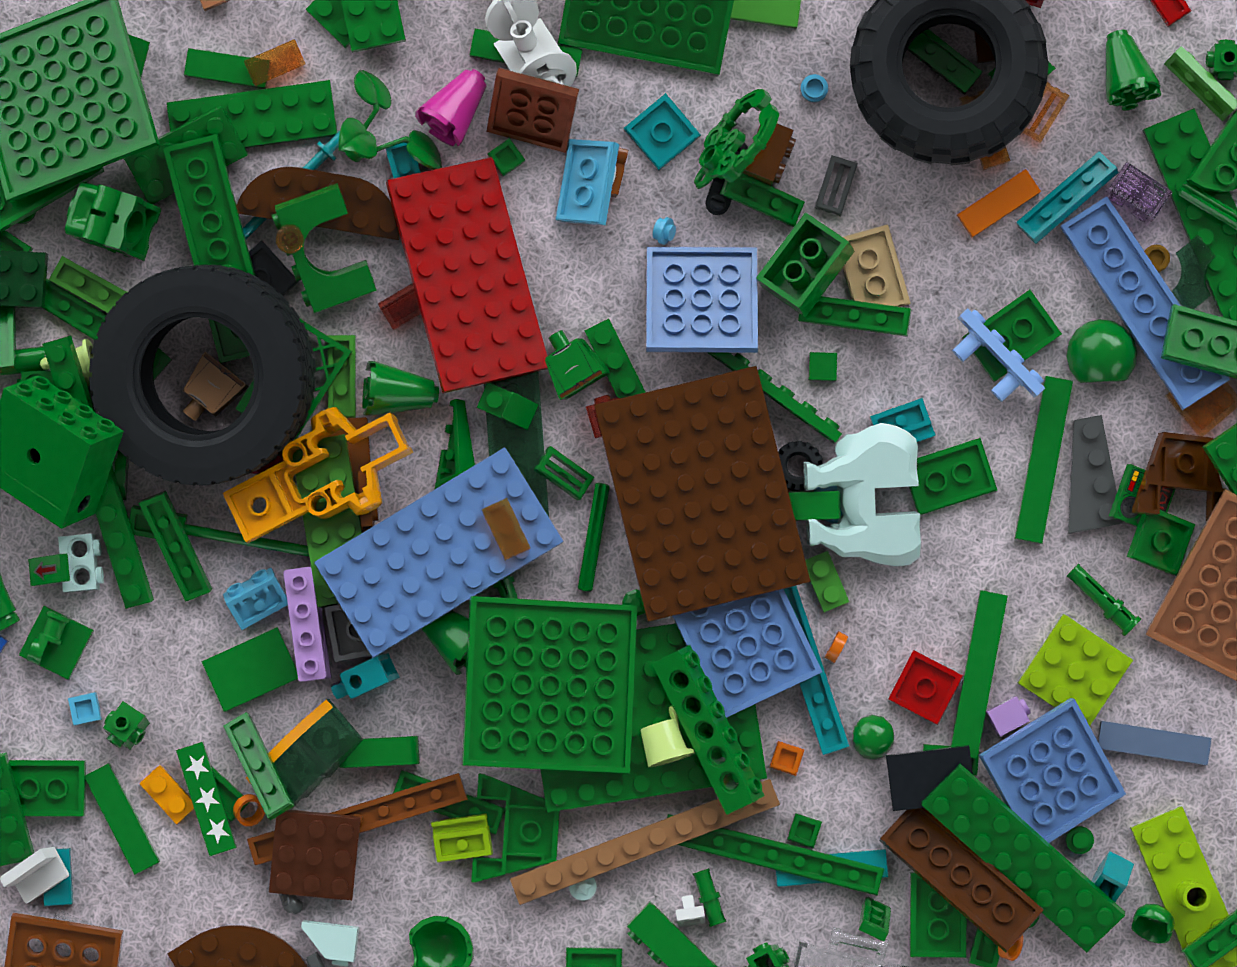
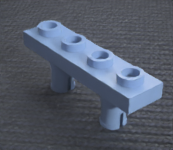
(981, 336)

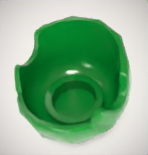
(873, 737)
(1157, 929)

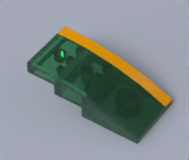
(314, 750)

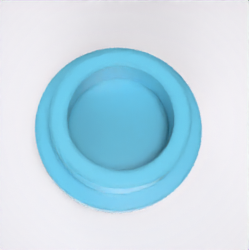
(814, 88)
(664, 230)

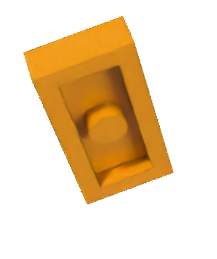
(168, 794)

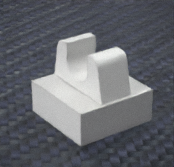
(690, 914)

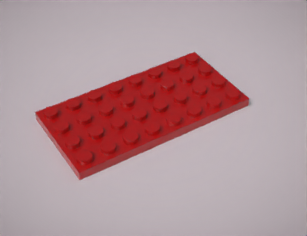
(467, 274)

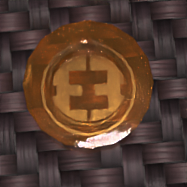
(289, 238)

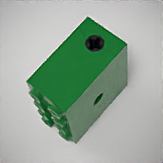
(54, 451)

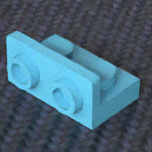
(255, 598)

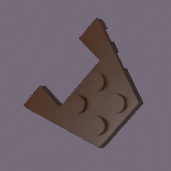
(1178, 464)

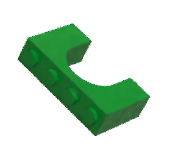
(322, 286)

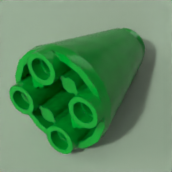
(1128, 73)

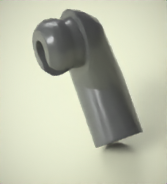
(291, 903)

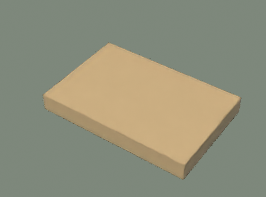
(874, 269)

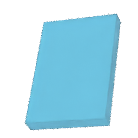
(587, 182)

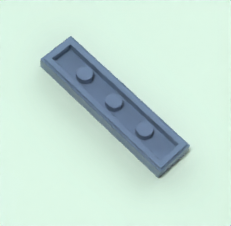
(1154, 743)

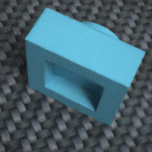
(85, 708)

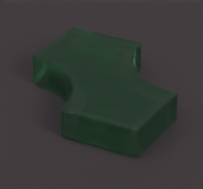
(1194, 262)

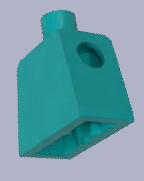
(373, 675)

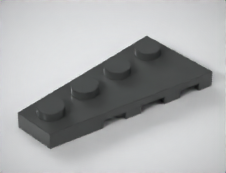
(1091, 477)

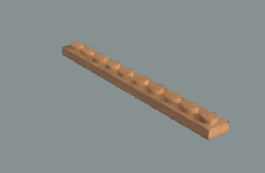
(634, 846)

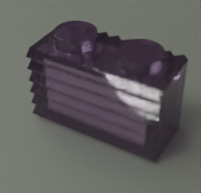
(1138, 192)

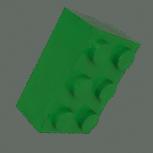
(805, 264)

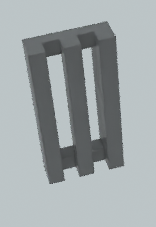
(828, 208)

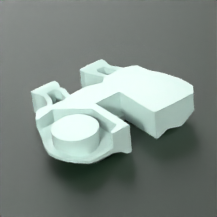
(865, 461)

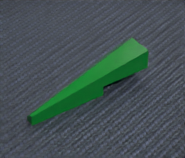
(459, 454)

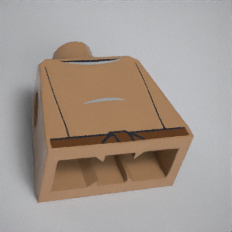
(211, 388)

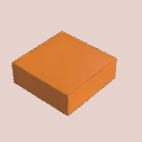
(786, 758)

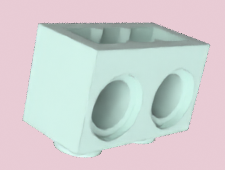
(88, 562)

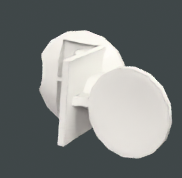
(527, 43)

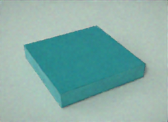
(662, 131)

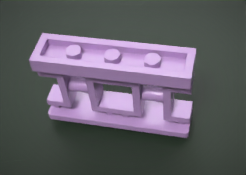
(307, 626)

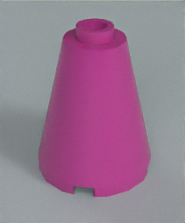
(453, 107)

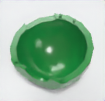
(1101, 352)
(441, 943)

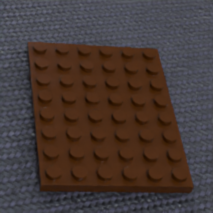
(702, 493)

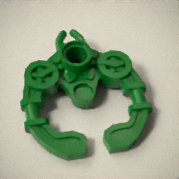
(721, 145)

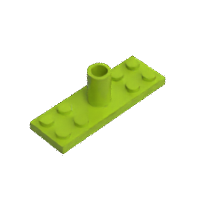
(1175, 868)

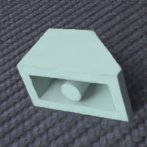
(333, 940)

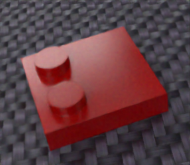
(925, 687)

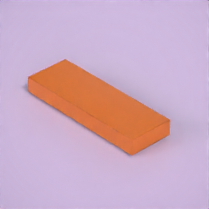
(998, 203)

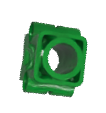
(111, 220)

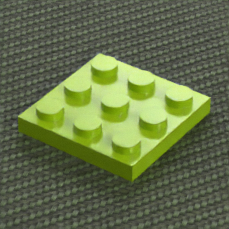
(1075, 666)

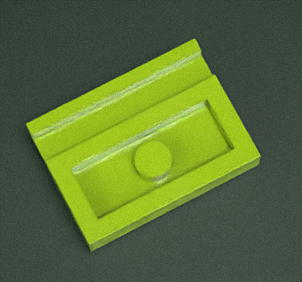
(462, 838)

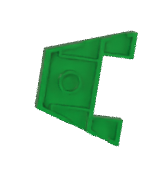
(528, 830)

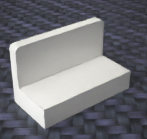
(36, 874)

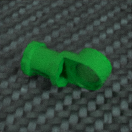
(52, 633)

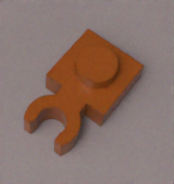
(620, 164)

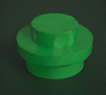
(1079, 840)

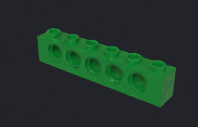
(695, 723)

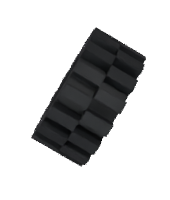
(797, 448)

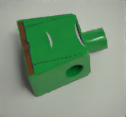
(573, 365)

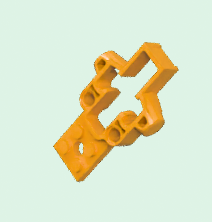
(280, 490)

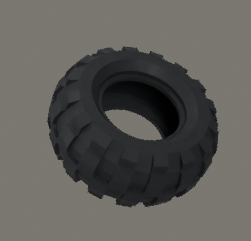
(952, 133)

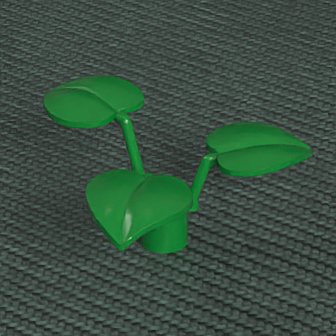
(361, 144)

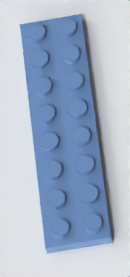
(1135, 294)

